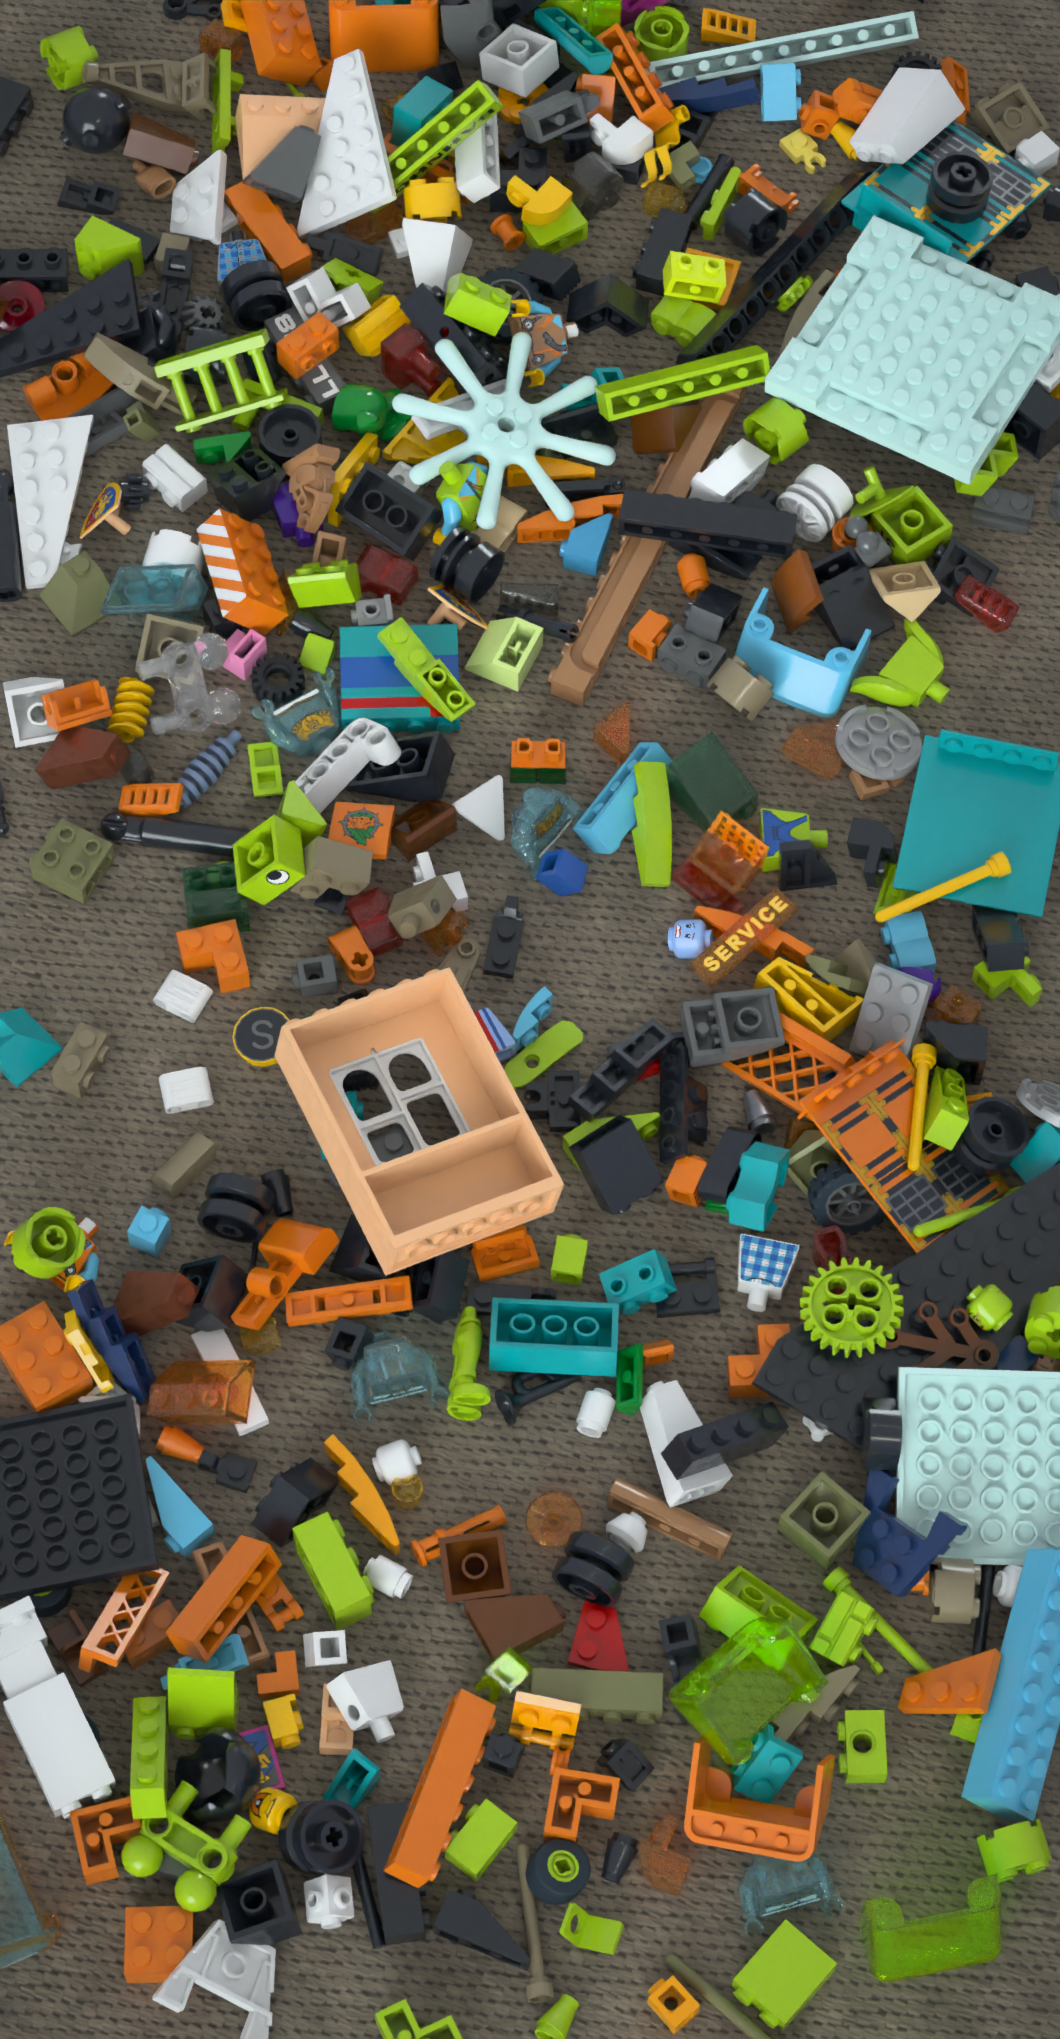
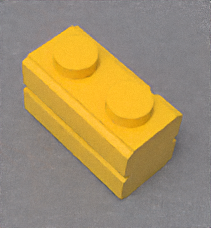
(375, 325)

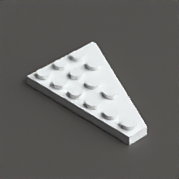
(351, 159)

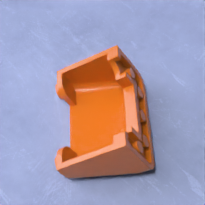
(388, 35)

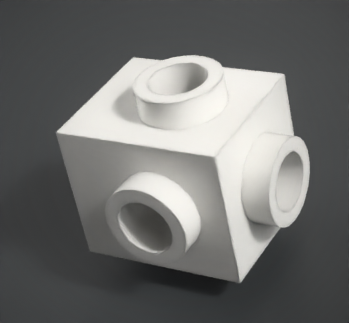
(329, 1900)

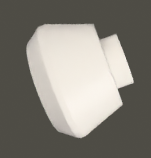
(628, 1532)

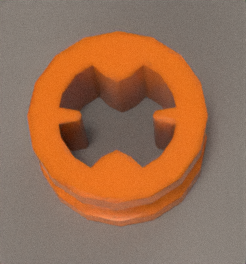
(560, 1759)

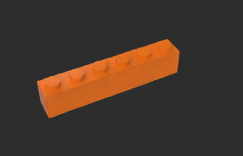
(440, 1789)

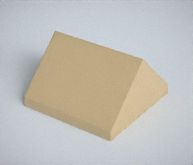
(906, 587)

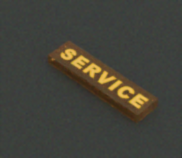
(743, 937)

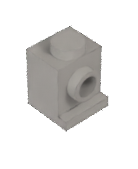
(372, 612)

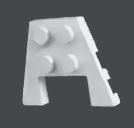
(231, 1971)

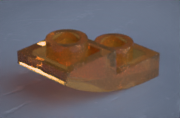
(375, 227)
(290, 601)

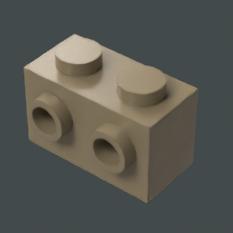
(81, 1060)

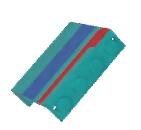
(380, 692)

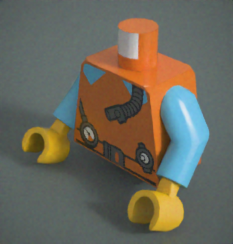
(84, 1267)

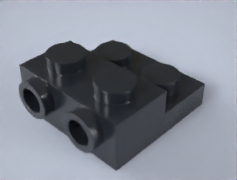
(952, 564)

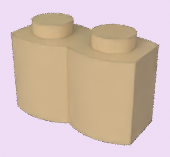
(506, 526)

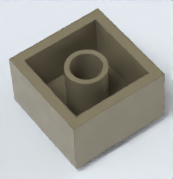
(163, 630)

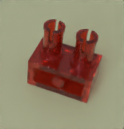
(406, 362)

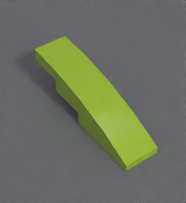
(654, 824)

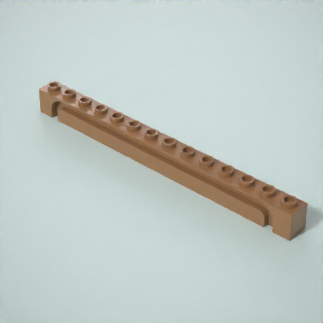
(638, 556)

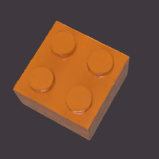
(156, 1941)

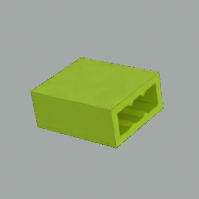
(783, 1976)

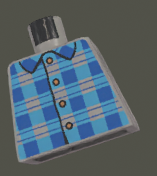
(236, 253)

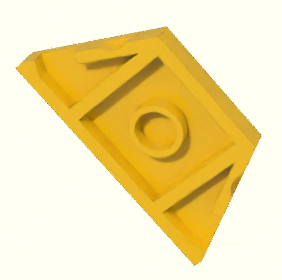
(411, 444)

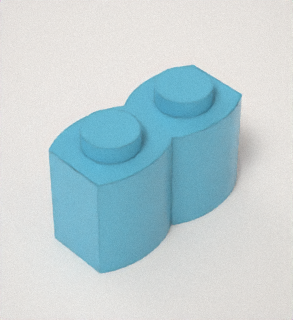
(908, 942)

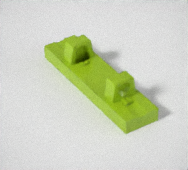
(223, 83)

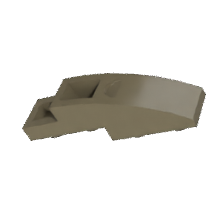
(133, 375)
(793, 1719)

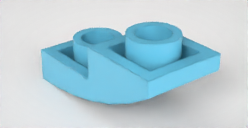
(527, 1026)

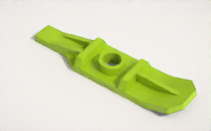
(545, 1050)

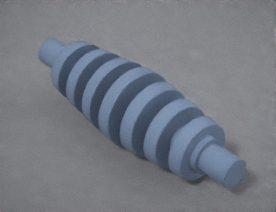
(207, 767)

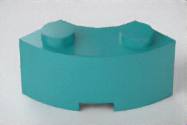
(761, 1173)

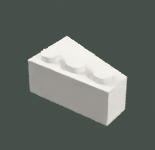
(731, 474)

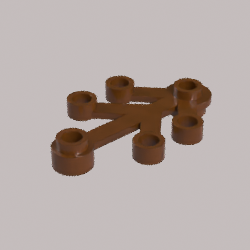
(944, 1345)

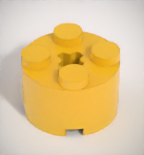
(432, 201)

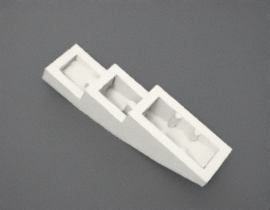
(217, 1346)

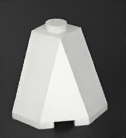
(435, 251)

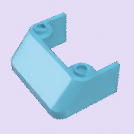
(797, 677)

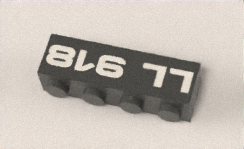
(320, 383)

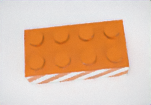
(242, 571)

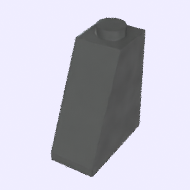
(287, 165)

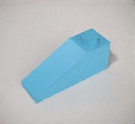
(181, 1519)

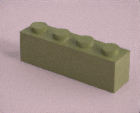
(604, 1693)

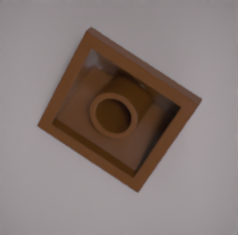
(663, 428)
(423, 827)
(474, 1566)

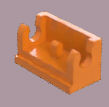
(754, 179)
(76, 705)

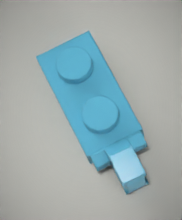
(228, 1657)

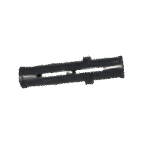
(550, 626)

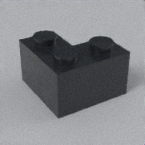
(531, 171)
(610, 304)
(293, 1499)

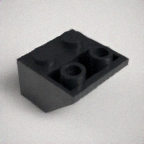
(247, 483)
(959, 1048)
(355, 1256)

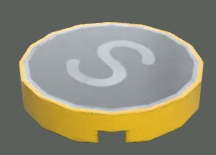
(258, 1034)

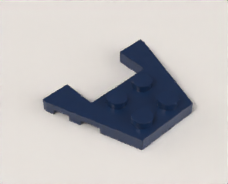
(892, 1549)

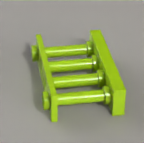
(200, 361)

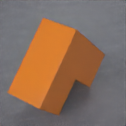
(283, 1681)

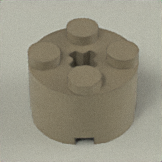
(741, 688)
(953, 1591)

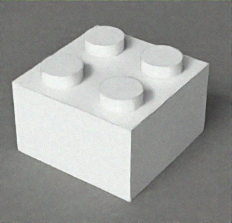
(519, 60)

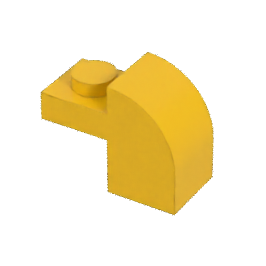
(539, 206)

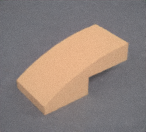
(335, 1734)

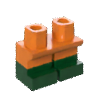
(530, 755)

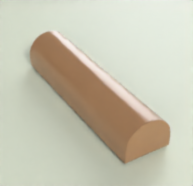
(670, 1521)
(255, 1648)

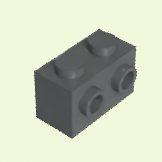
(690, 656)

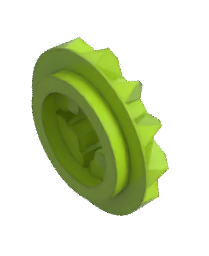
(794, 292)

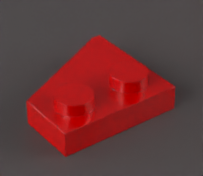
(598, 1640)

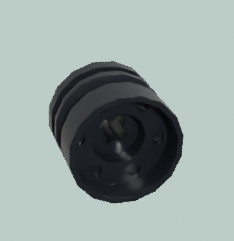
(466, 564)

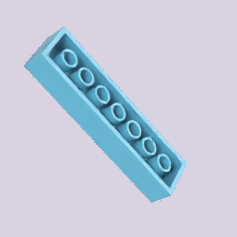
(1025, 1702)

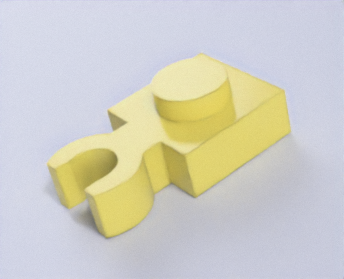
(802, 147)

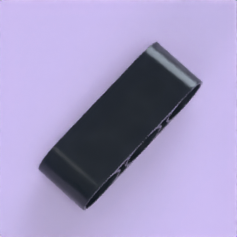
(723, 1168)

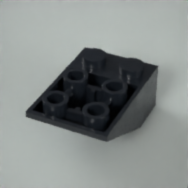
(849, 598)

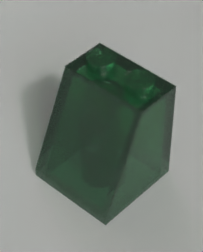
(710, 781)

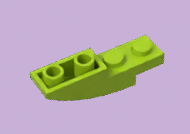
(424, 672)

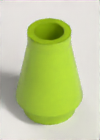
(557, 2019)

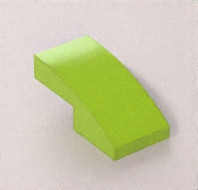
(265, 769)

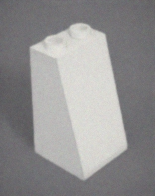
(906, 116)

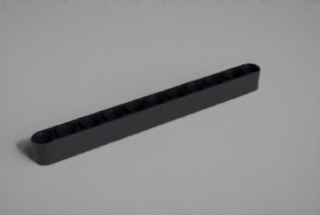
(775, 275)

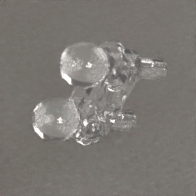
(189, 686)

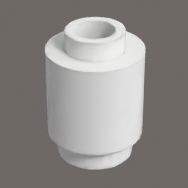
(595, 1412)
(388, 1576)

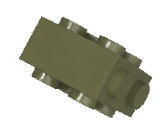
(72, 860)

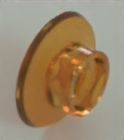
(553, 1506)

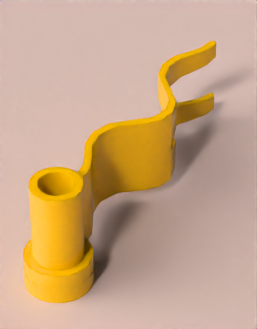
(665, 138)

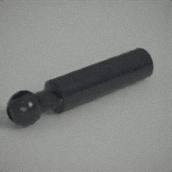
(9, 543)
(172, 833)

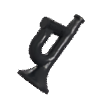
(512, 1403)

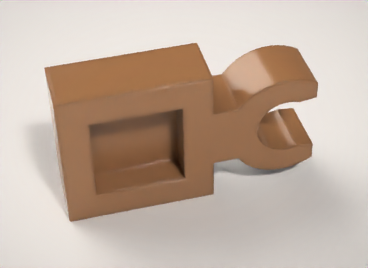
(870, 787)

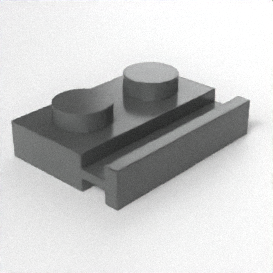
(1003, 510)

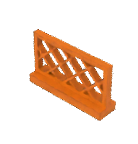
(808, 1045)

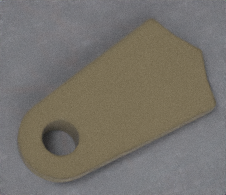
(462, 963)

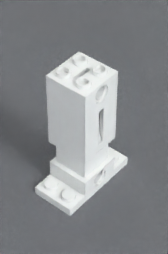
(48, 1716)

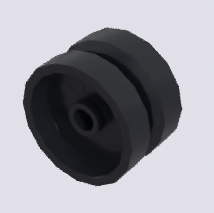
(959, 187)
(255, 294)
(288, 432)
(992, 1137)
(236, 1208)
(593, 1569)
(321, 1837)

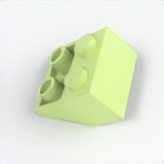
(506, 651)

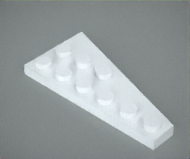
(46, 481)

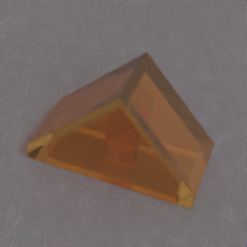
(613, 733)

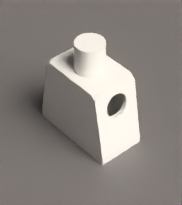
(368, 1698)

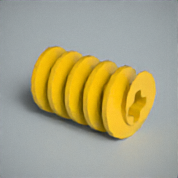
(130, 709)

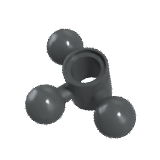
(869, 545)

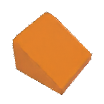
(322, 76)
(657, 1352)

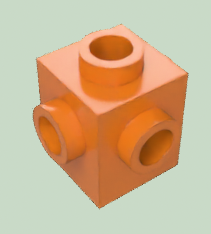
(818, 115)

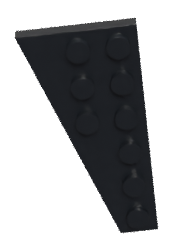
(68, 327)

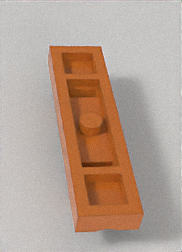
(349, 1301)

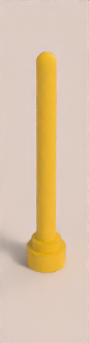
(997, 865)
(924, 1059)

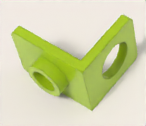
(591, 1931)

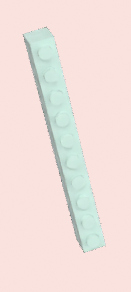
(796, 48)

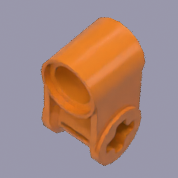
(353, 955)

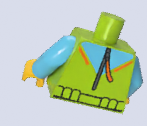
(460, 496)

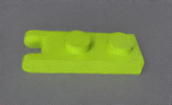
(720, 201)

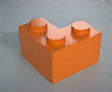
(606, 89)
(216, 947)
(744, 1368)
(578, 1794)
(97, 1830)

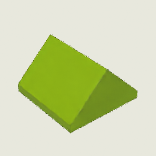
(300, 812)

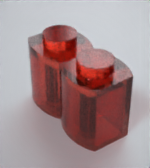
(386, 574)
(370, 915)
(827, 1246)

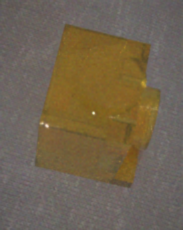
(663, 196)

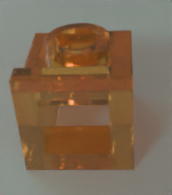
(220, 36)
(448, 932)

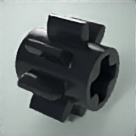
(134, 491)

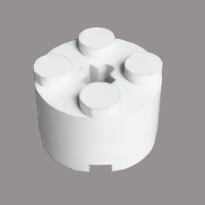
(173, 549)

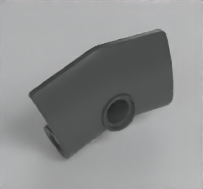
(469, 30)

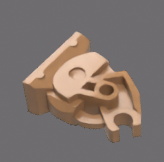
(311, 483)

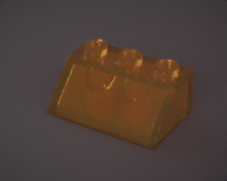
(203, 1392)

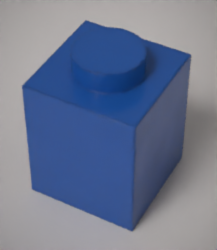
(562, 872)

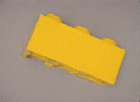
(809, 1000)

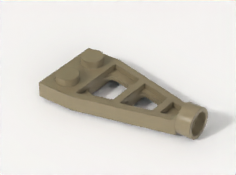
(171, 77)

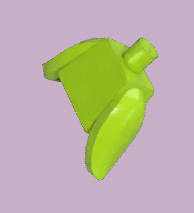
(909, 673)

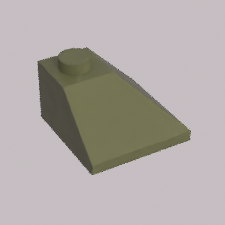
(76, 593)

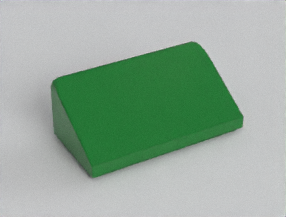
(629, 1379)

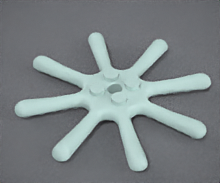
(505, 412)

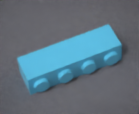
(613, 809)

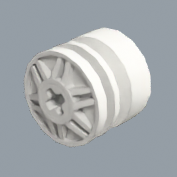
(818, 500)

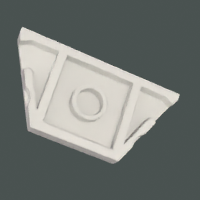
(200, 201)

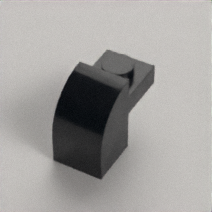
(875, 844)
(882, 1433)

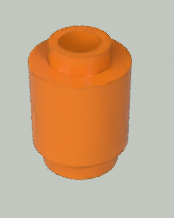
(693, 574)

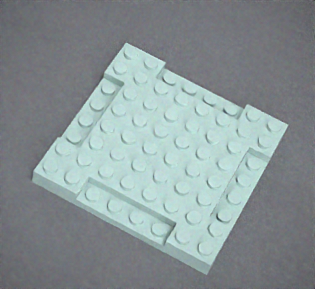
(919, 351)

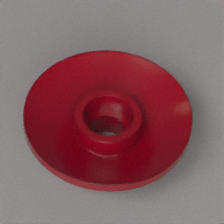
(22, 296)

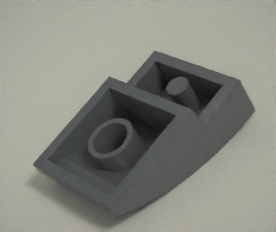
(731, 1026)

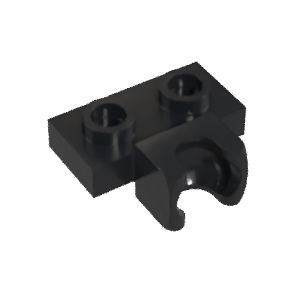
(554, 1100)

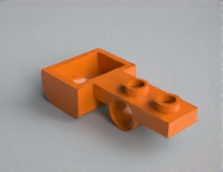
(289, 1250)

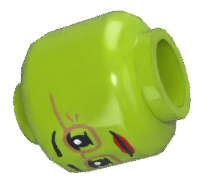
(989, 1307)

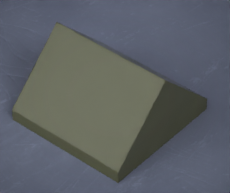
(808, 1156)

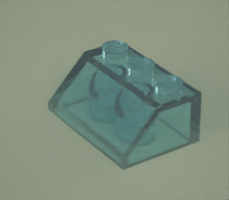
(155, 590)

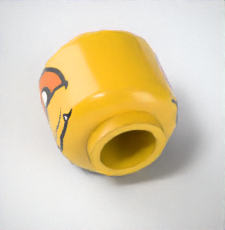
(269, 1809)

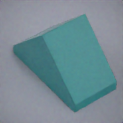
(354, 1780)

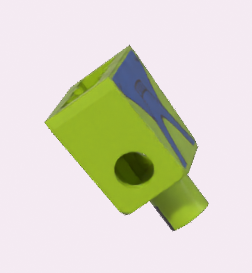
(786, 826)

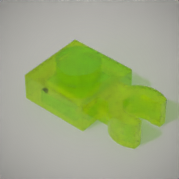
(504, 1672)

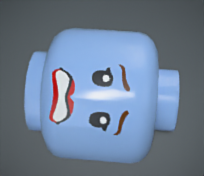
(689, 938)

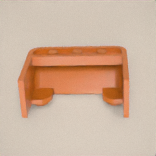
(751, 1825)

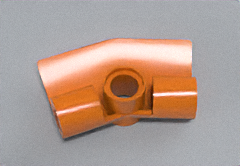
(59, 398)

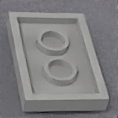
(890, 1011)

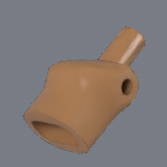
(154, 179)

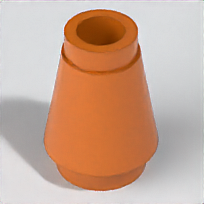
(179, 1445)

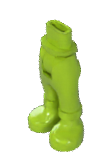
(465, 1395)

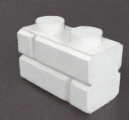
(174, 478)

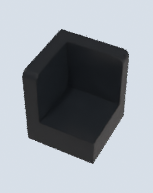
(446, 74)

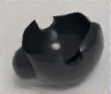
(223, 1773)

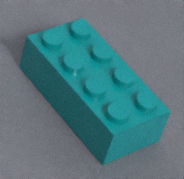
(553, 1337)

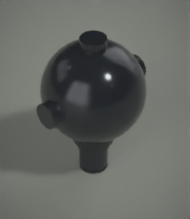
(95, 120)

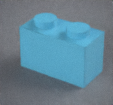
(779, 91)

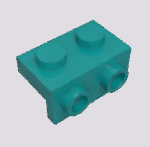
(767, 1768)

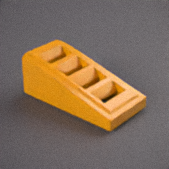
(720, 35)

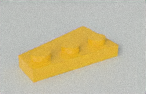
(345, 474)

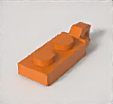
(958, 79)

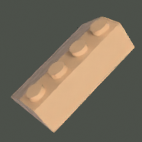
(267, 119)

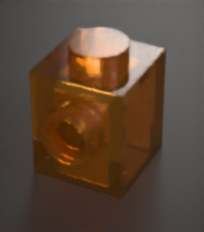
(957, 1007)

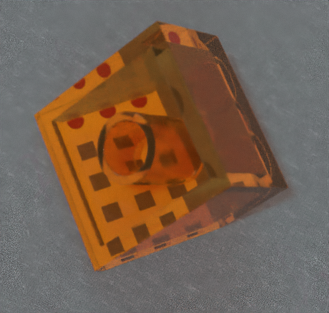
(730, 854)

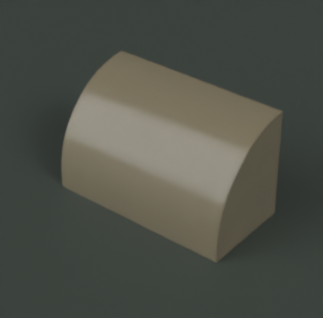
(185, 1165)

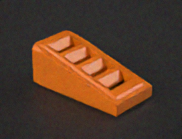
(133, 798)

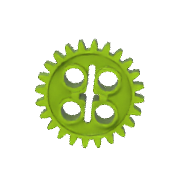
(849, 1333)

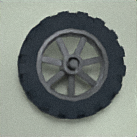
(516, 283)
(855, 1210)

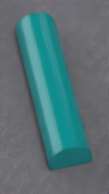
(574, 39)

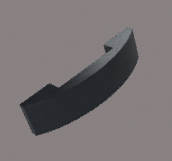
(176, 286)

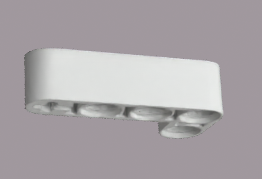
(345, 758)

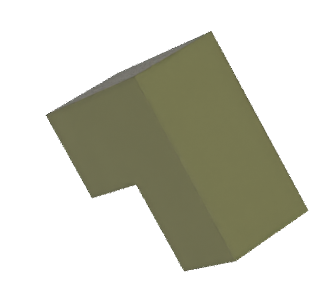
(682, 160)
(141, 422)

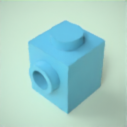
(149, 1230)

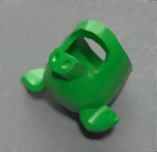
(362, 408)

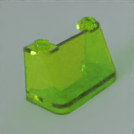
(747, 1685)
(933, 1942)

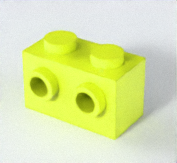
(694, 277)

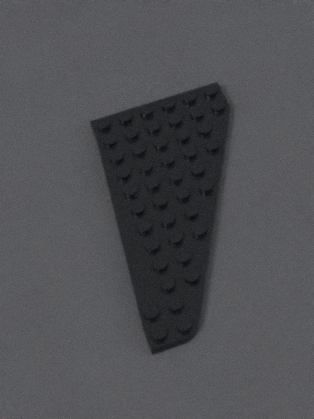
(1004, 1245)

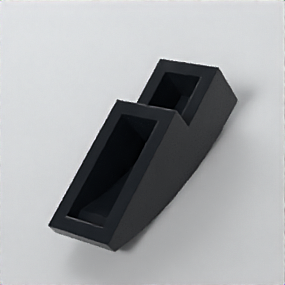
(725, 561)

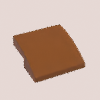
(796, 590)

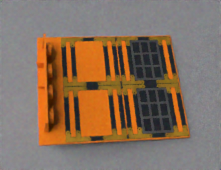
(869, 1124)

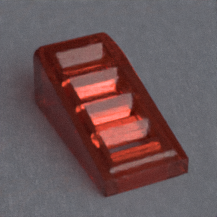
(1002, 612)

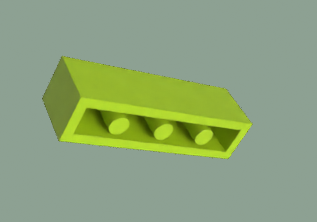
(149, 1757)

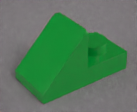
(221, 447)

